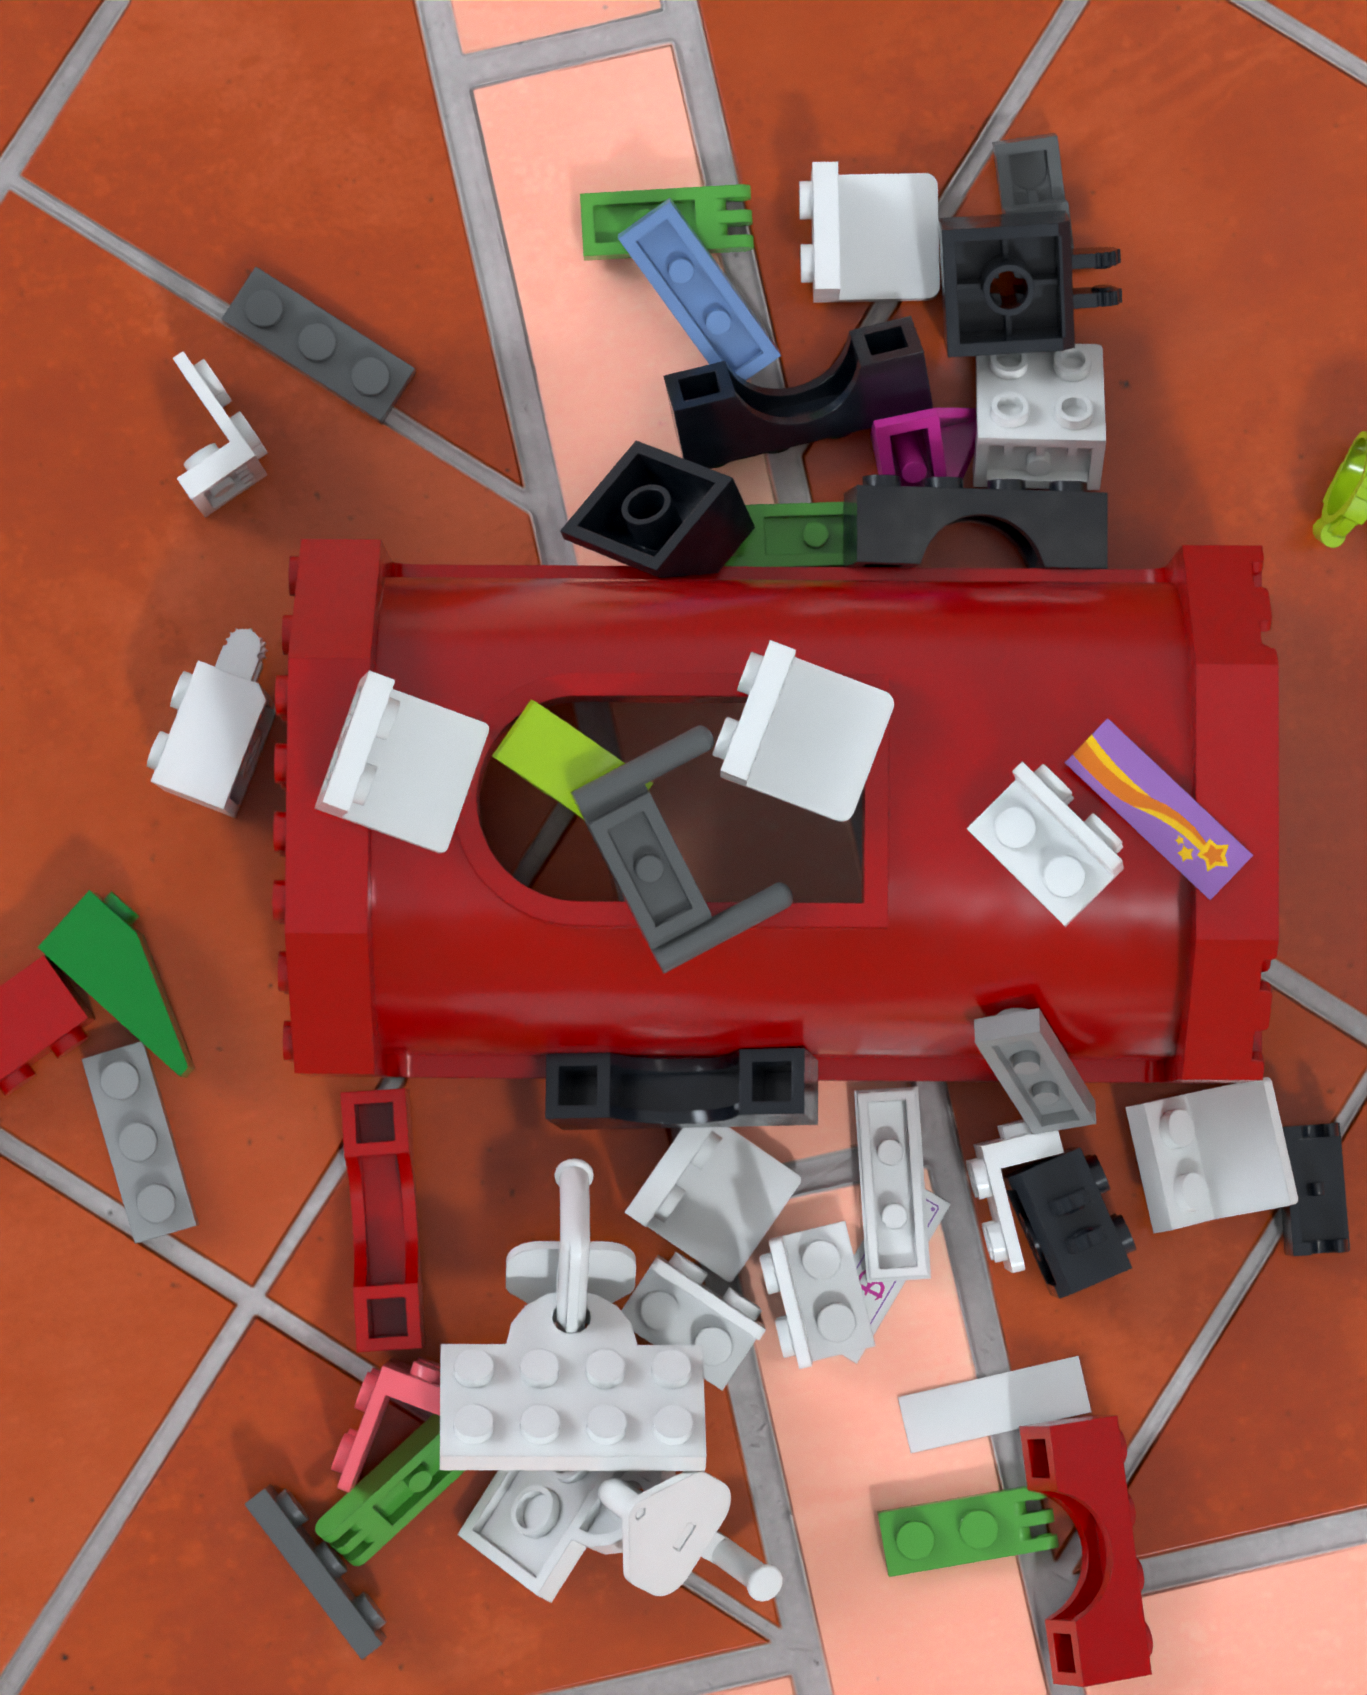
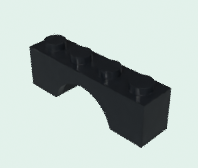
(729, 419)
(1049, 528)
(719, 1091)

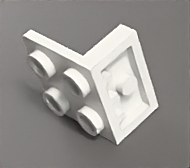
(1041, 417)
(223, 473)
(402, 765)
(1048, 844)
(1212, 1154)
(714, 1197)
(819, 1294)
(679, 1310)

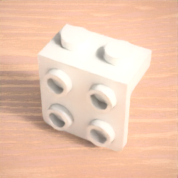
(870, 236)
(803, 733)
(1013, 1147)

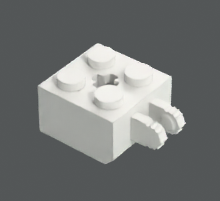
(217, 728)

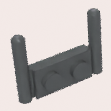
(650, 864)

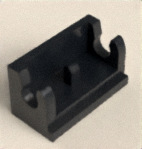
(1320, 1216)

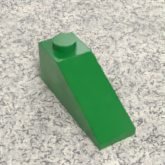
(116, 968)

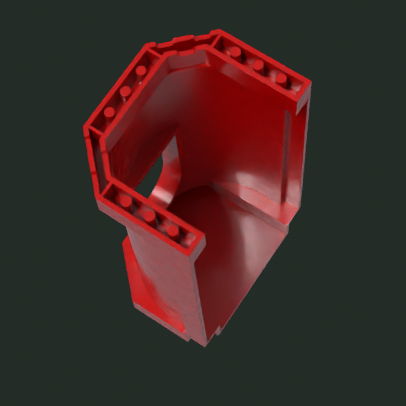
(467, 974)

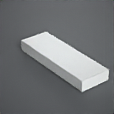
(892, 1184)

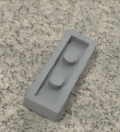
(1035, 1070)
(140, 1142)

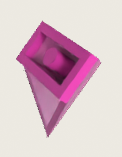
(925, 444)

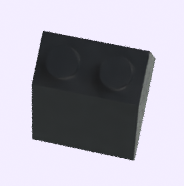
(662, 515)

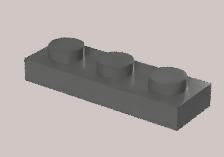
(318, 345)
(319, 1569)

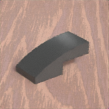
(1030, 175)

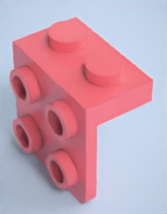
(411, 1384)

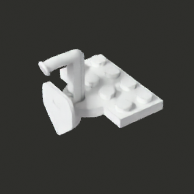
(566, 1391)
(544, 1521)

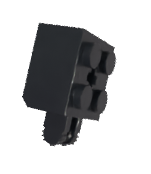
(1041, 309)
(1069, 1222)

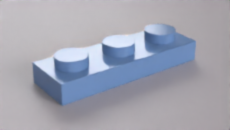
(698, 291)

